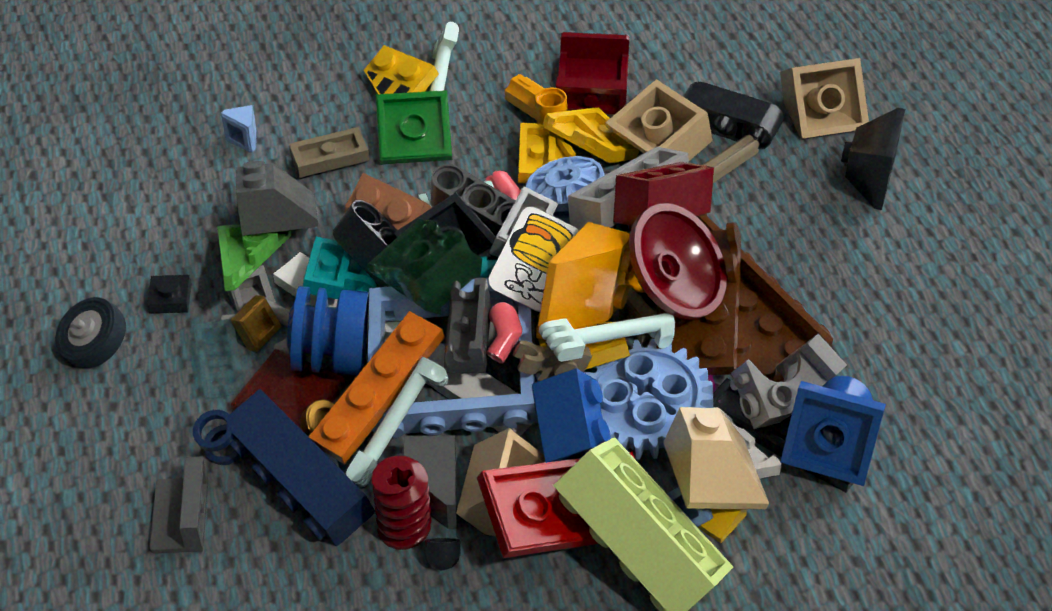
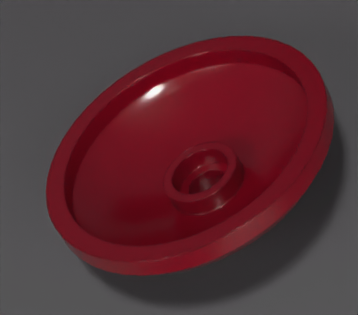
(677, 261)

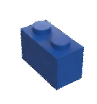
(569, 415)

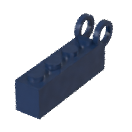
(293, 461)

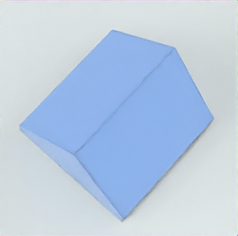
(240, 127)

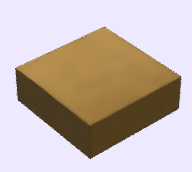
(256, 323)

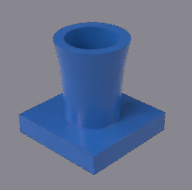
(834, 429)

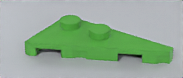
(246, 253)

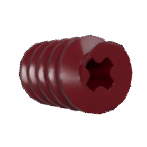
(401, 502)

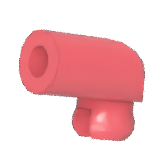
(504, 183)
(507, 328)

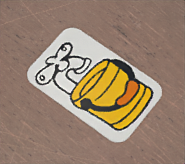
(526, 255)

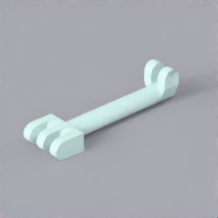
(442, 53)
(571, 342)
(364, 463)

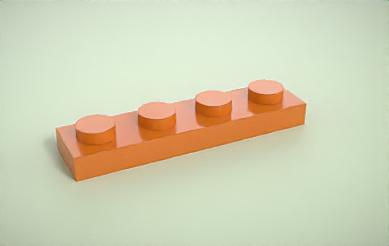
(376, 387)

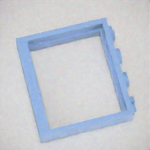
(454, 414)

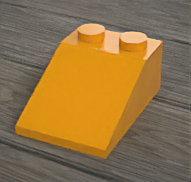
(587, 278)

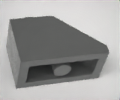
(438, 458)

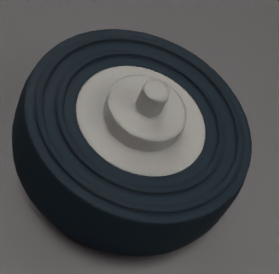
(90, 332)

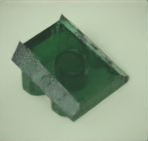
(426, 263)

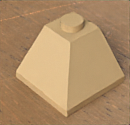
(825, 97)
(712, 462)

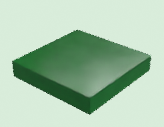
(413, 127)

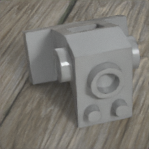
(771, 401)

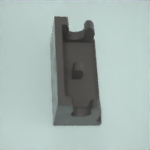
(468, 329)

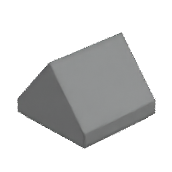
(254, 285)

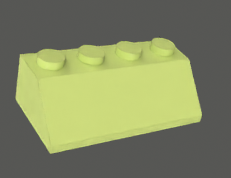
(642, 527)

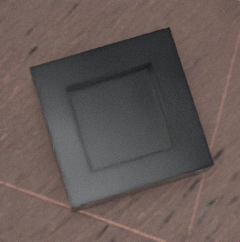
(169, 294)

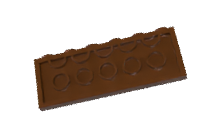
(769, 318)

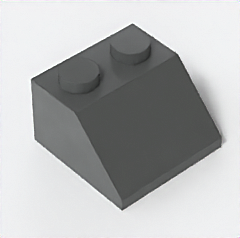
(272, 200)

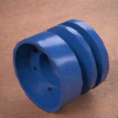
(328, 331)

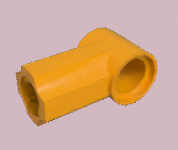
(534, 98)

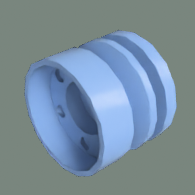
(562, 178)

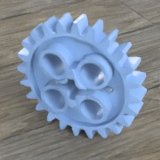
(649, 388)

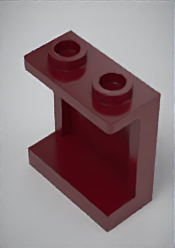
(594, 70)

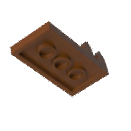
(716, 334)

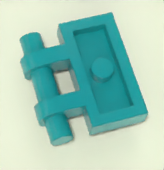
(332, 268)

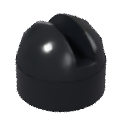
(442, 552)

